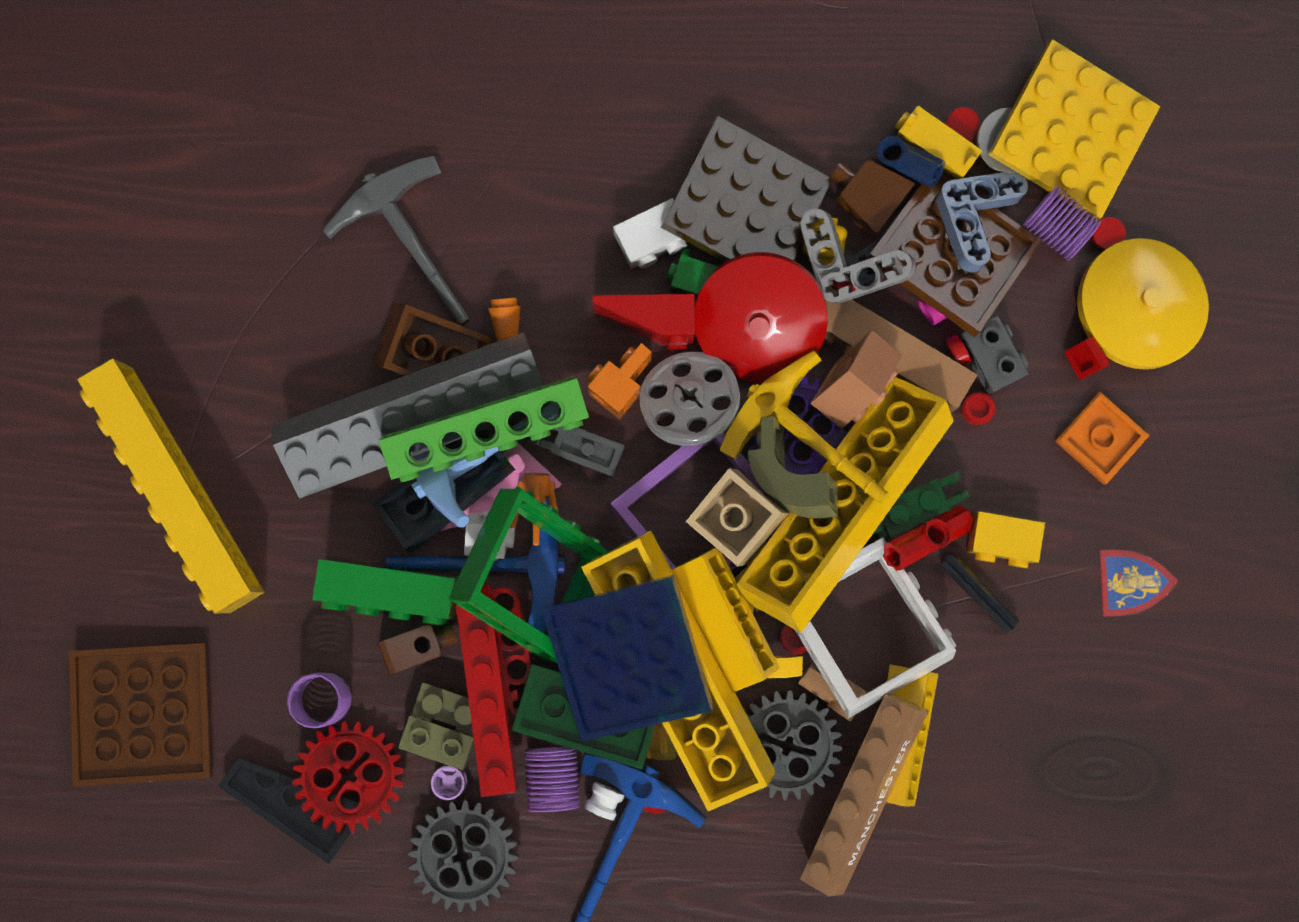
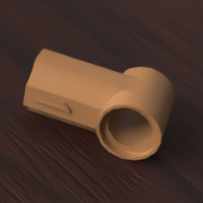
(815, 683)

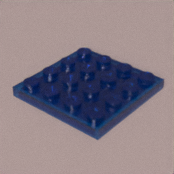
(628, 658)

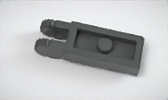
(584, 449)

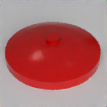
(760, 314)

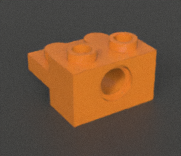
(617, 387)

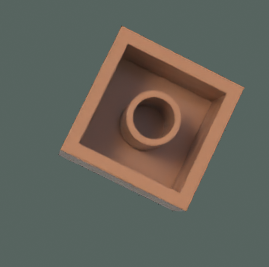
(857, 380)

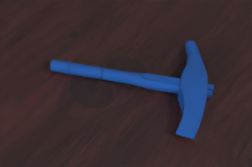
(541, 565)
(642, 789)

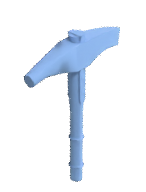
(440, 485)

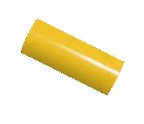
(725, 620)
(922, 694)

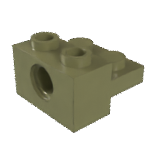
(435, 741)

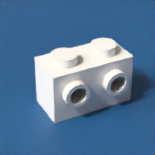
(643, 238)

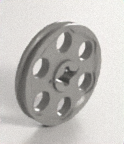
(687, 411)

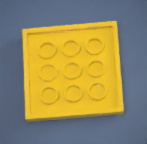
(1074, 129)

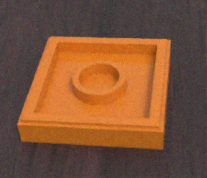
(1102, 438)

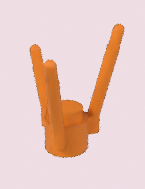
(541, 486)

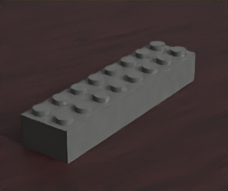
(343, 437)

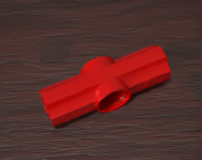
(928, 537)

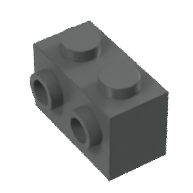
(995, 356)

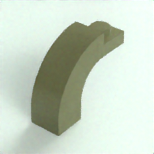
(799, 494)

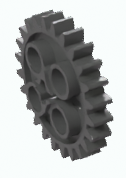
(797, 715)
(433, 860)

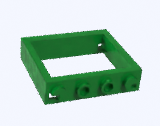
(485, 549)

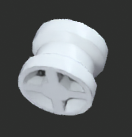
(604, 801)

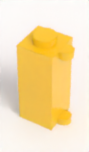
(936, 138)

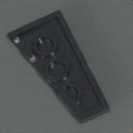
(274, 799)

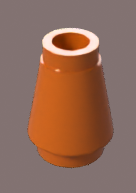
(505, 317)

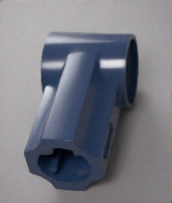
(912, 161)

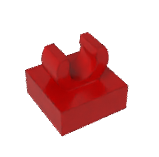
(1087, 358)

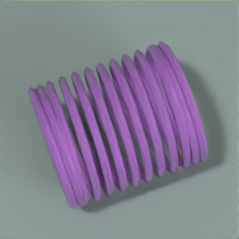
(1034, 223)
(295, 696)
(560, 785)

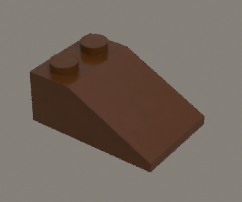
(421, 340)

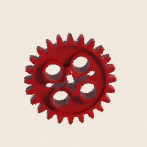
(372, 794)

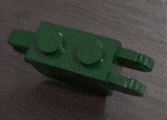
(919, 506)

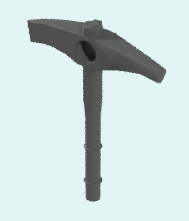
(380, 196)

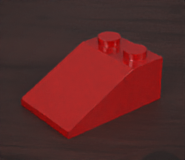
(660, 317)

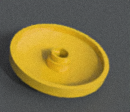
(1143, 303)

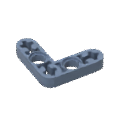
(966, 210)

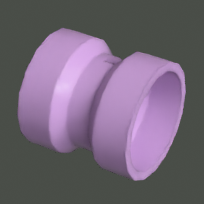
(448, 782)

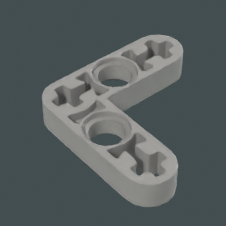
(838, 269)

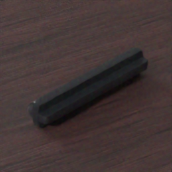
(979, 592)

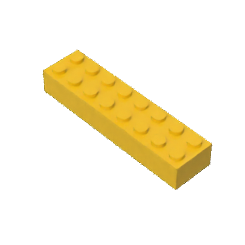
(170, 487)
(812, 554)
(714, 746)

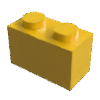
(1005, 538)

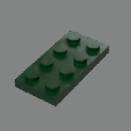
(547, 715)

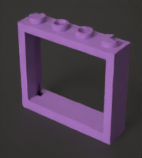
(620, 506)

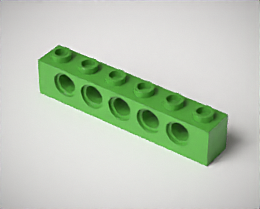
(406, 467)

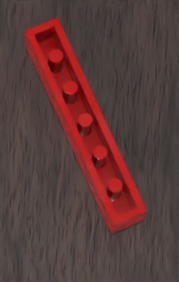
(488, 703)

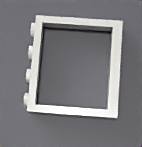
(923, 612)

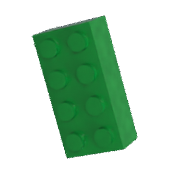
(384, 589)

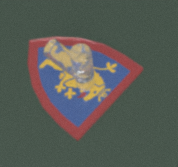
(1132, 582)

